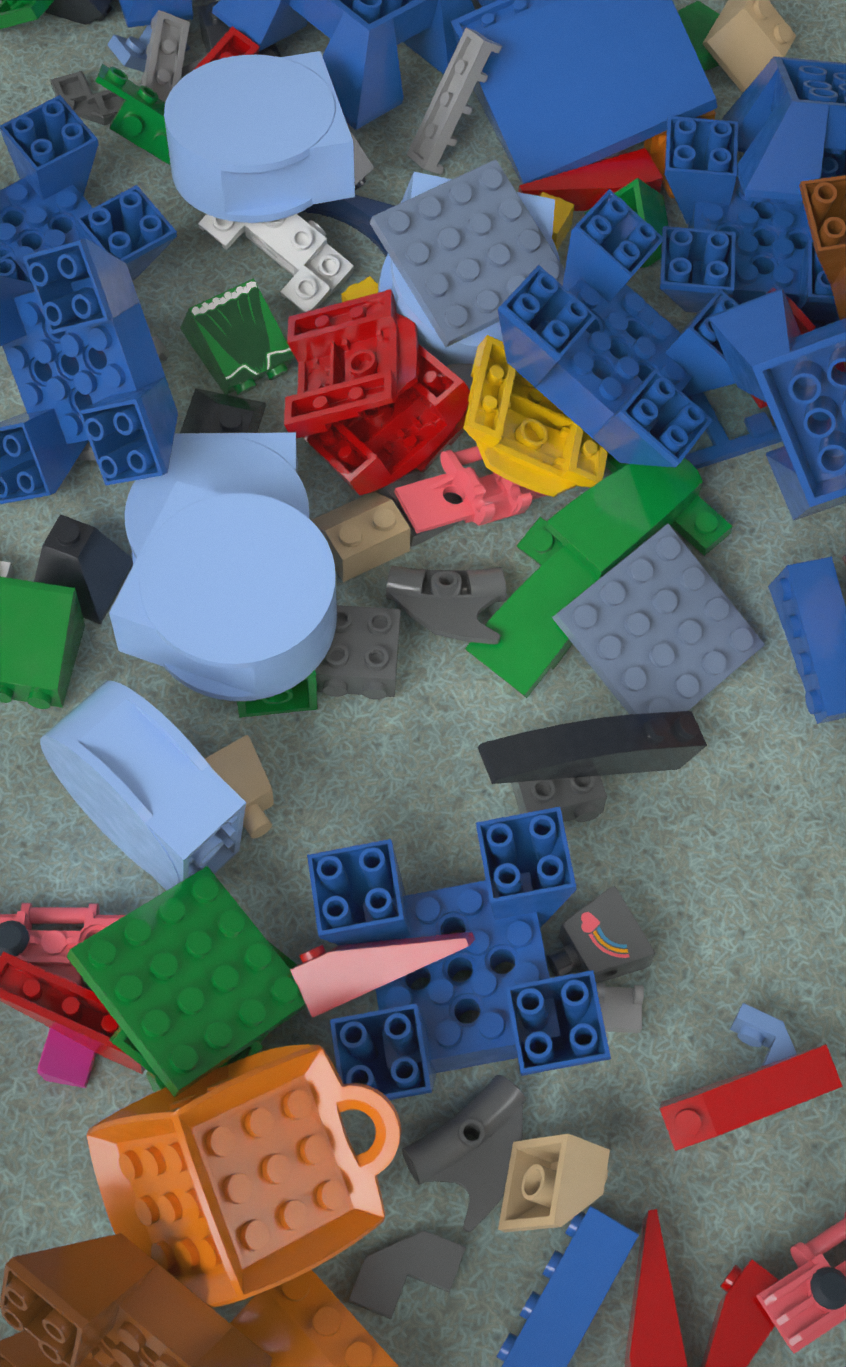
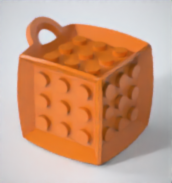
(245, 1172)

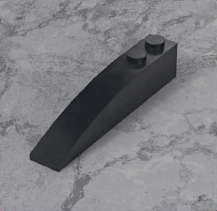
(595, 748)

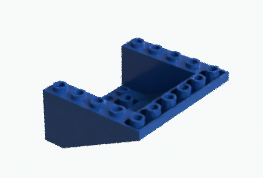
(583, 78)

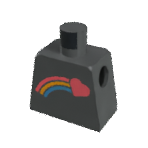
(602, 940)

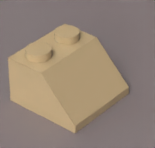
(747, 39)
(364, 534)
(551, 1181)

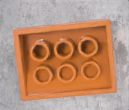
(308, 1327)

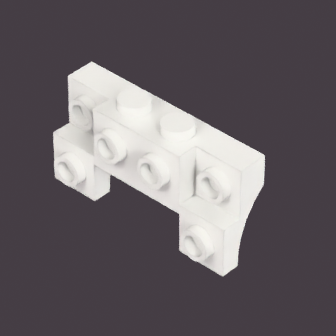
(297, 248)

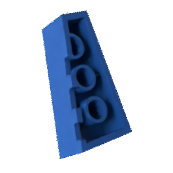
(815, 628)
(572, 1294)

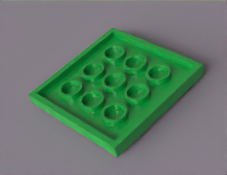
(189, 979)

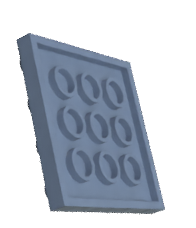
(465, 249)
(658, 628)

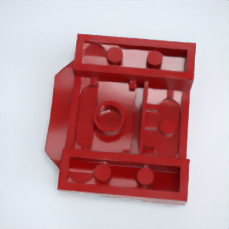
(349, 361)
(398, 436)

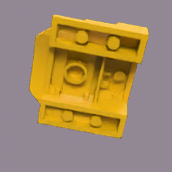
(524, 432)

